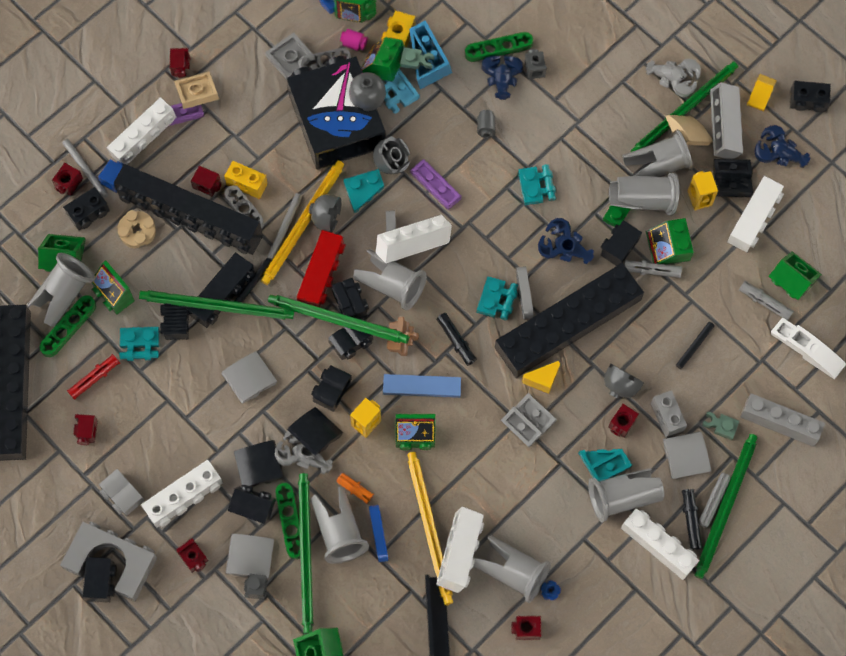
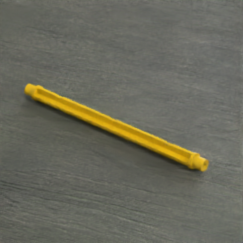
(300, 225)
(428, 521)

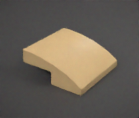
(690, 128)

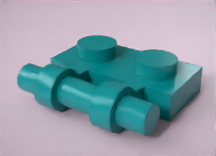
(530, 184)
(491, 297)
(139, 338)

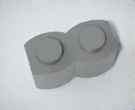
(121, 492)

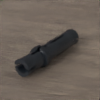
(461, 346)
(690, 510)

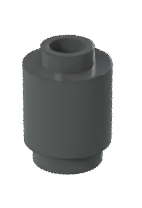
(486, 124)

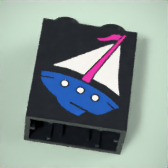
(327, 116)

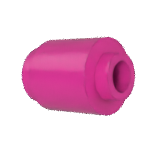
(353, 40)

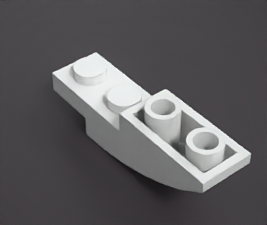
(810, 347)

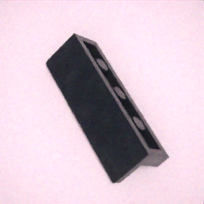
(436, 619)

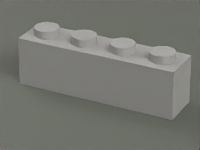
(726, 121)
(782, 420)

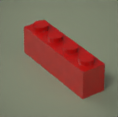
(320, 269)

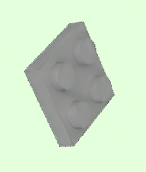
(287, 54)

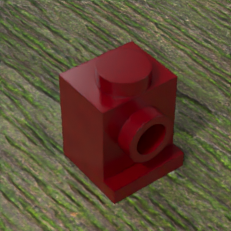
(179, 62)
(85, 429)
(186, 550)

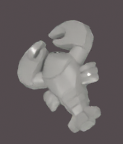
(674, 74)
(301, 455)

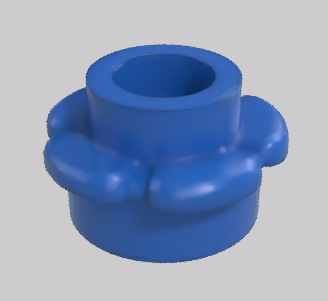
(550, 595)

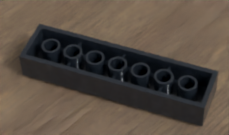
(188, 209)
(569, 320)
(14, 380)

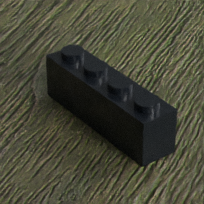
(223, 286)

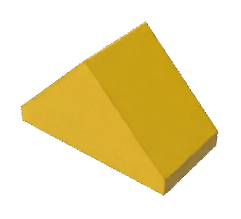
(761, 92)
(542, 377)

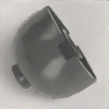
(367, 91)
(391, 155)
(325, 212)
(621, 383)

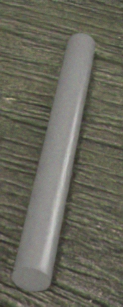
(84, 167)
(285, 225)

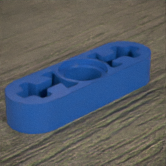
(378, 533)

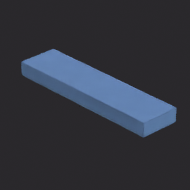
(422, 385)

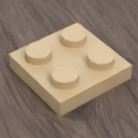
(196, 90)

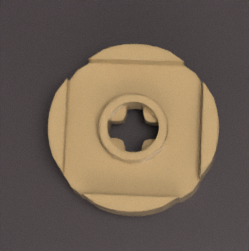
(140, 238)

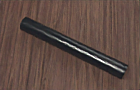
(251, 284)
(695, 345)

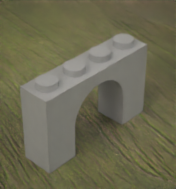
(92, 539)

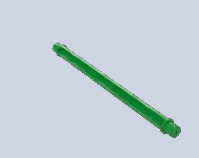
(688, 105)
(216, 304)
(339, 319)
(726, 506)
(305, 553)

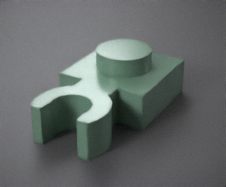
(413, 59)
(724, 425)

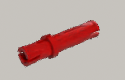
(95, 375)

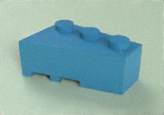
(424, 40)

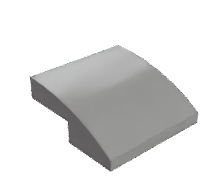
(249, 377)
(529, 420)
(686, 455)
(249, 555)

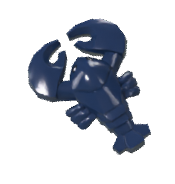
(502, 74)
(781, 149)
(564, 244)

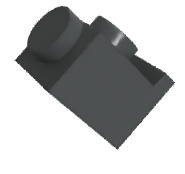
(535, 64)
(255, 586)

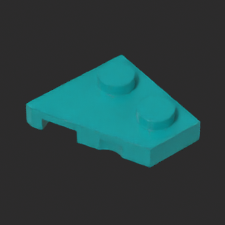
(363, 188)
(604, 463)

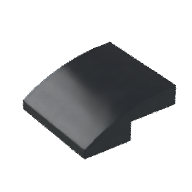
(733, 177)
(315, 431)
(258, 464)

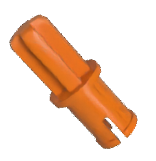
(354, 488)

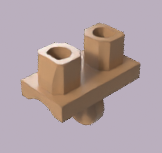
(403, 326)

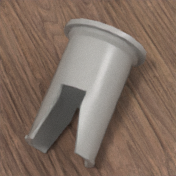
(666, 156)
(646, 193)
(395, 281)
(64, 285)
(624, 493)
(339, 531)
(519, 572)

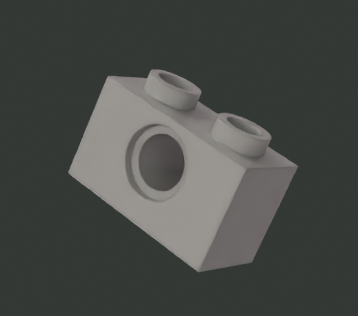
(668, 414)

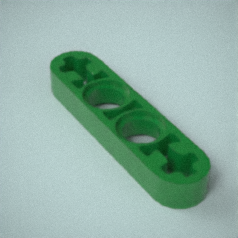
(497, 43)
(71, 328)
(292, 520)

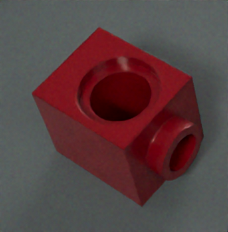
(67, 172)
(206, 181)
(627, 414)
(533, 621)

